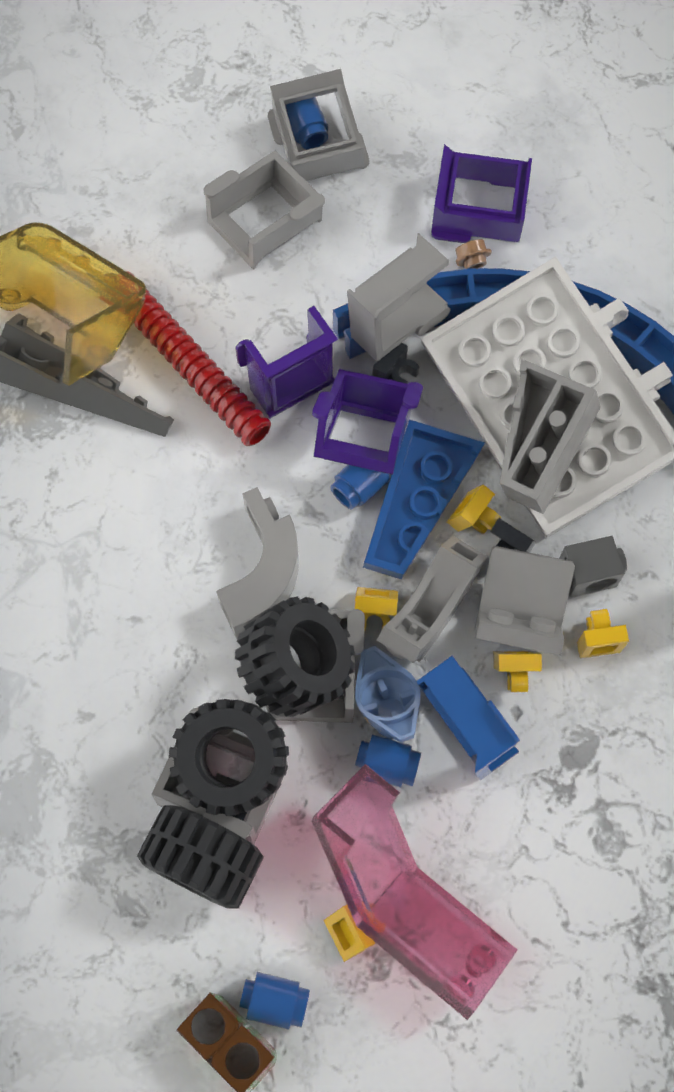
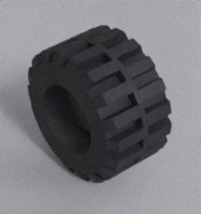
(272, 669)
(191, 763)
(200, 856)

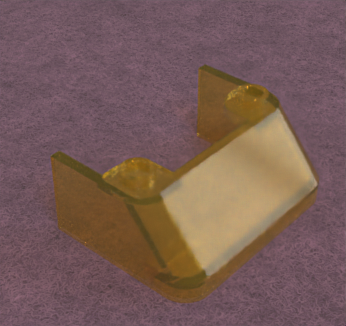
(74, 287)

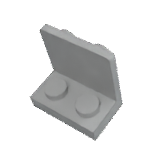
(524, 600)

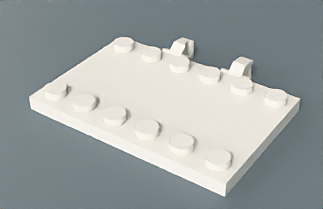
(555, 328)

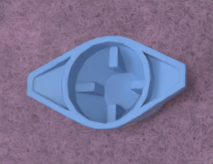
(387, 695)

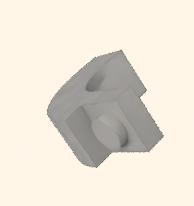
(274, 574)
(434, 601)

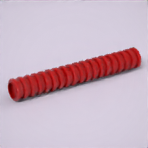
(201, 372)

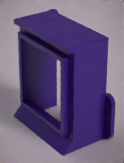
(460, 222)
(293, 375)
(370, 398)

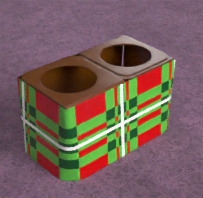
(231, 1037)

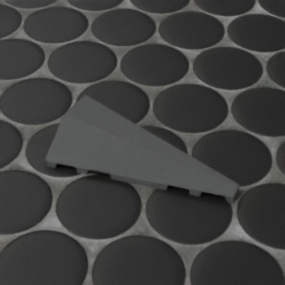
(37, 366)

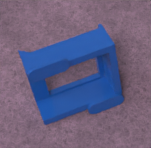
(470, 716)

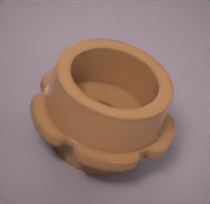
(472, 254)

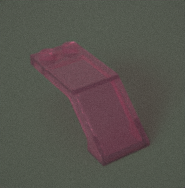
(402, 904)

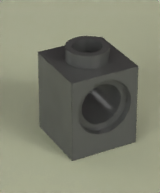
(597, 565)

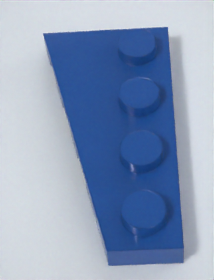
(422, 485)

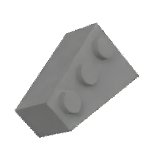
(544, 434)

